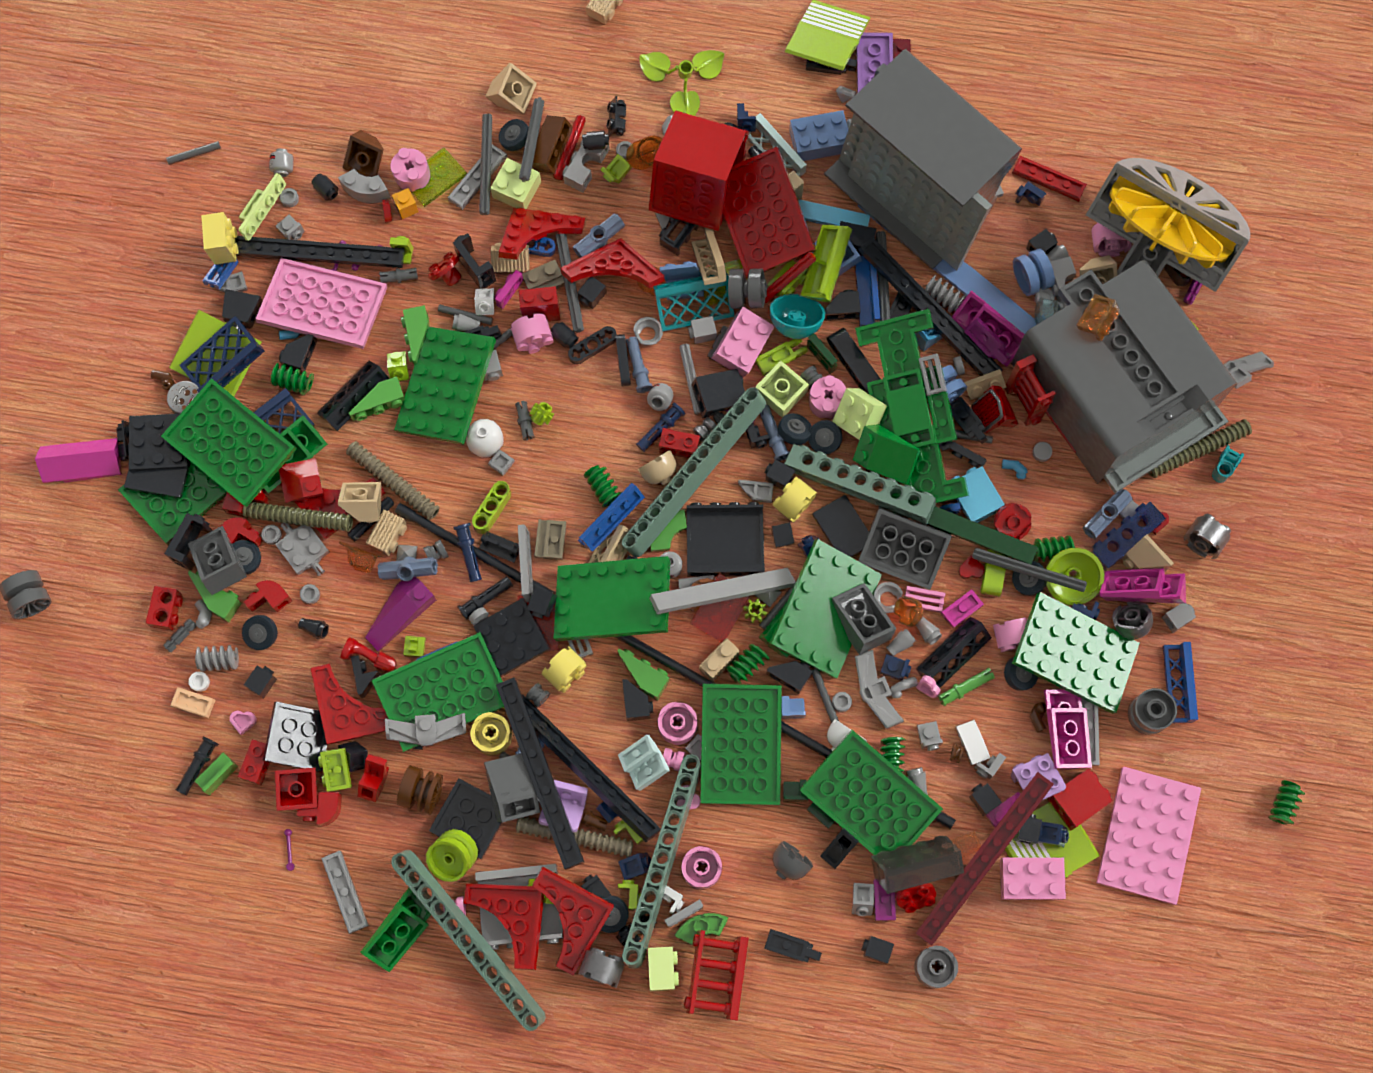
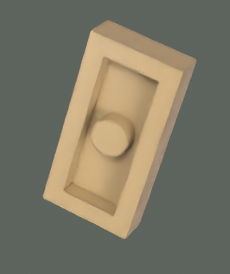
(977, 386)

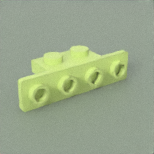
(259, 206)

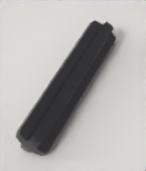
(362, 527)

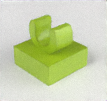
(414, 646)

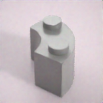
(364, 188)

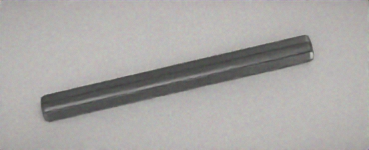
(531, 140)
(485, 175)
(883, 286)
(571, 291)
(1029, 570)

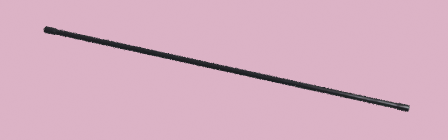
(409, 514)

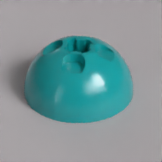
(796, 316)

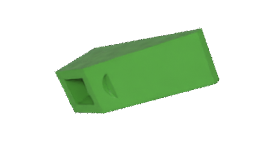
(416, 323)
(382, 397)
(221, 603)
(647, 678)

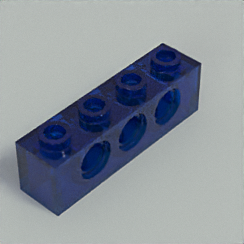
(1152, 518)

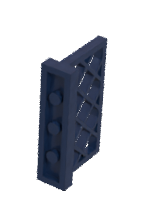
(242, 359)
(275, 404)

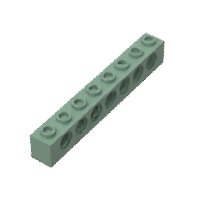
(919, 512)

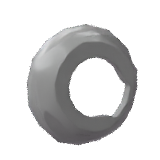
(648, 322)
(887, 587)

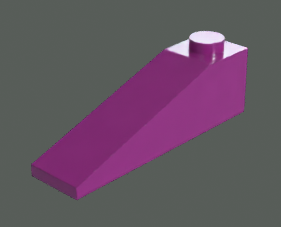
(403, 606)

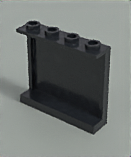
(725, 539)

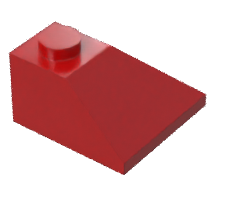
(300, 480)
(296, 789)

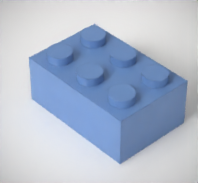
(819, 135)

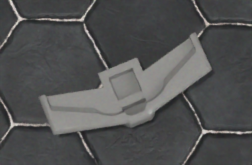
(1242, 367)
(875, 690)
(425, 730)

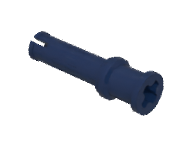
(668, 421)
(466, 543)

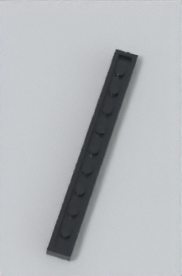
(321, 252)
(921, 300)
(540, 774)
(592, 775)

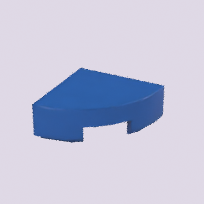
(953, 508)

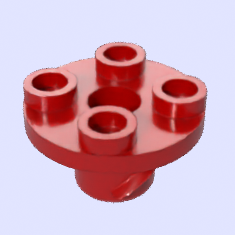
(446, 269)
(916, 897)

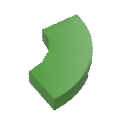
(663, 541)
(709, 922)

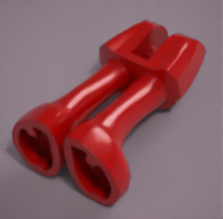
(381, 660)

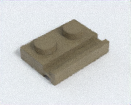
(544, 276)
(550, 539)

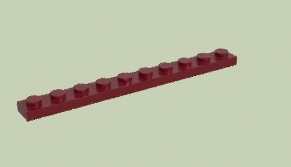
(984, 858)

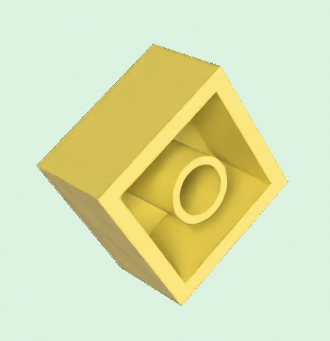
(219, 238)

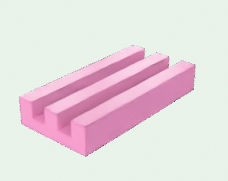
(941, 595)

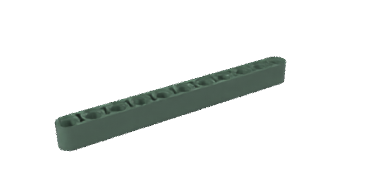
(694, 472)
(663, 870)
(477, 944)

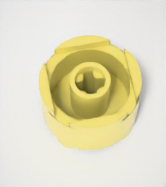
(795, 499)
(564, 669)
(480, 732)

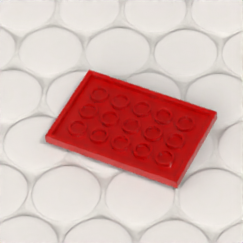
(765, 213)

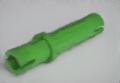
(960, 690)

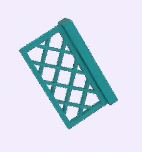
(686, 287)

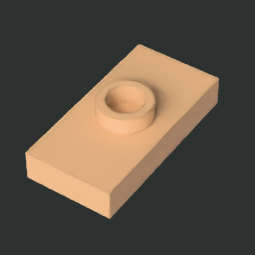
(193, 702)

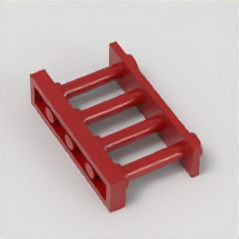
(1029, 390)
(733, 988)

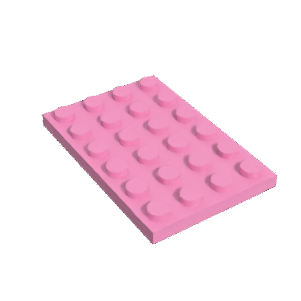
(321, 303)
(1148, 835)

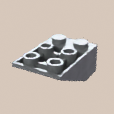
(511, 788)

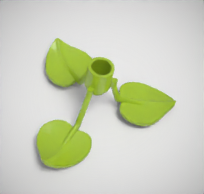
(706, 62)

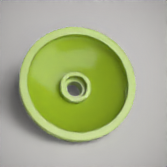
(1087, 569)

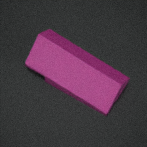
(976, 307)
(79, 461)
(1144, 586)
(1068, 730)

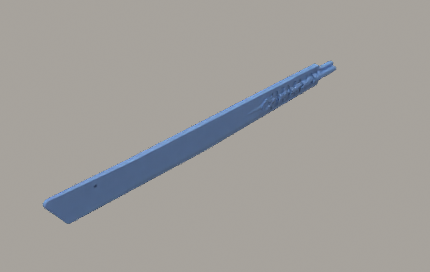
(969, 279)

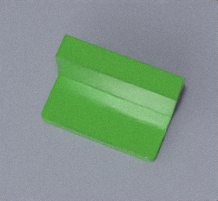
(216, 774)

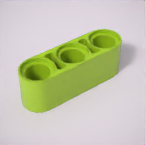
(491, 516)
(993, 578)

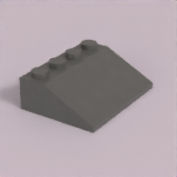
(904, 548)

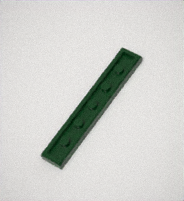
(982, 535)

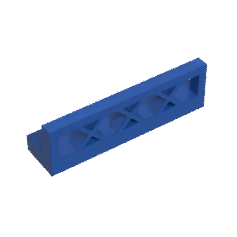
(868, 292)
(611, 517)
(1187, 679)

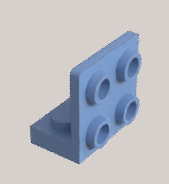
(680, 272)

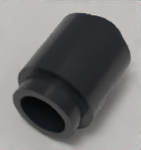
(595, 140)
(325, 187)
(564, 335)

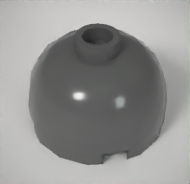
(790, 863)

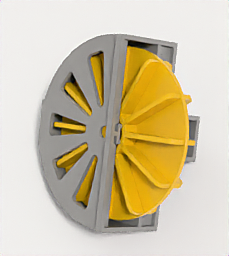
(1171, 220)

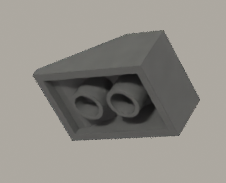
(216, 560)
(863, 619)

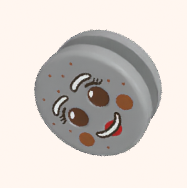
(181, 395)

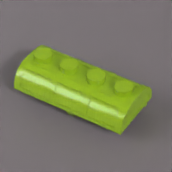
(829, 257)

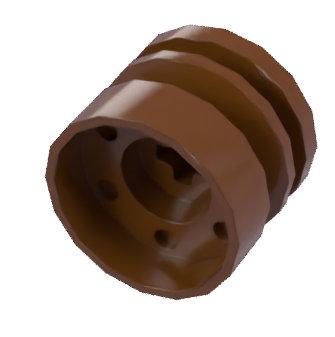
(421, 790)

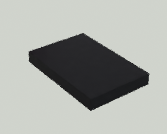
(158, 482)
(842, 526)

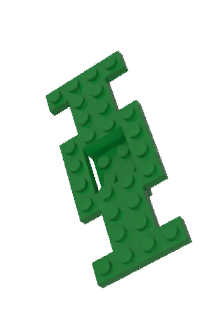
(907, 405)

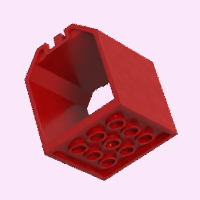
(694, 169)

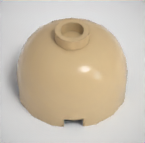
(659, 469)

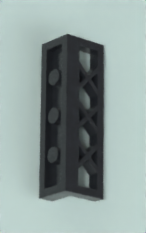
(338, 407)
(952, 649)

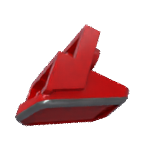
(994, 409)

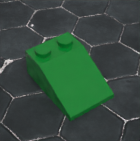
(886, 453)

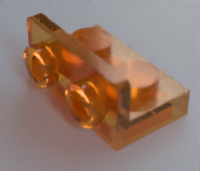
(1099, 316)

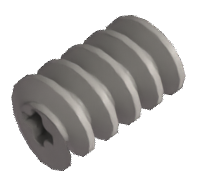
(944, 295)
(216, 659)

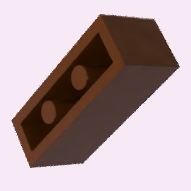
(551, 143)

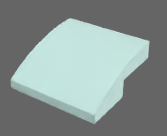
(643, 762)

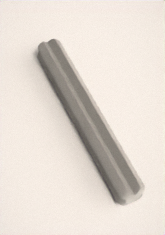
(690, 373)

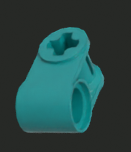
(1228, 462)

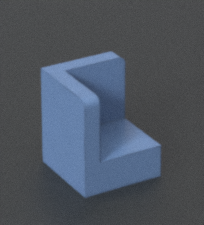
(792, 708)

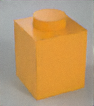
(405, 203)

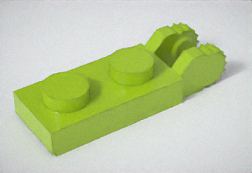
(783, 352)

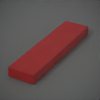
(1049, 178)

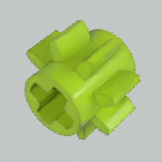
(541, 413)
(753, 616)

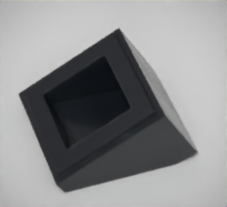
(782, 535)

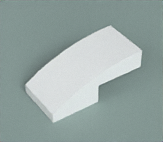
(972, 742)

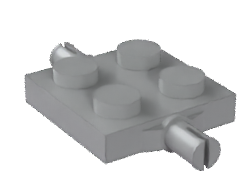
(302, 548)

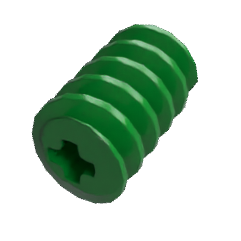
(291, 380)
(601, 485)
(1051, 546)
(747, 663)
(892, 749)
(1286, 803)

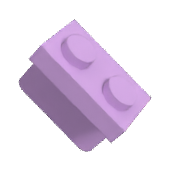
(1044, 765)
(573, 800)

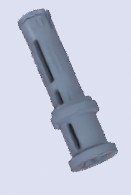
(640, 373)
(776, 440)

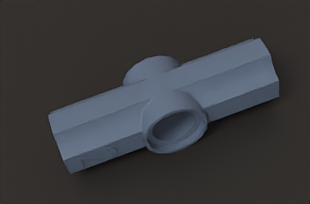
(606, 229)
(1101, 520)
(407, 568)

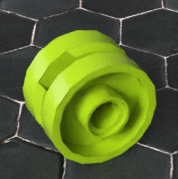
(452, 855)

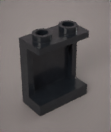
(482, 275)
(717, 391)
(186, 533)

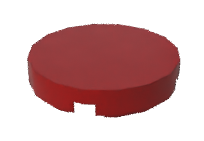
(1013, 520)

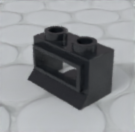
(684, 236)

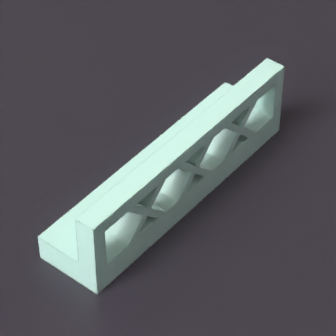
(775, 139)

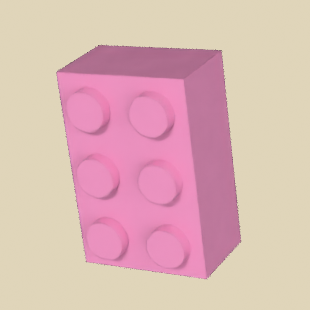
(743, 341)
(1032, 879)

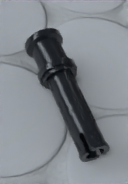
(485, 597)
(201, 756)

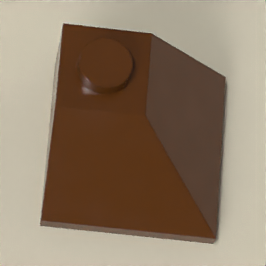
(363, 154)

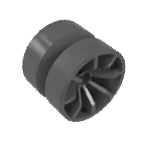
(752, 288)
(25, 594)
(1152, 711)

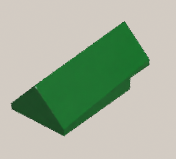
(305, 439)
(397, 932)

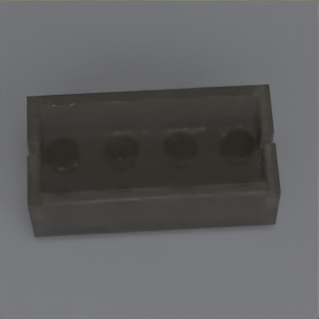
(917, 864)

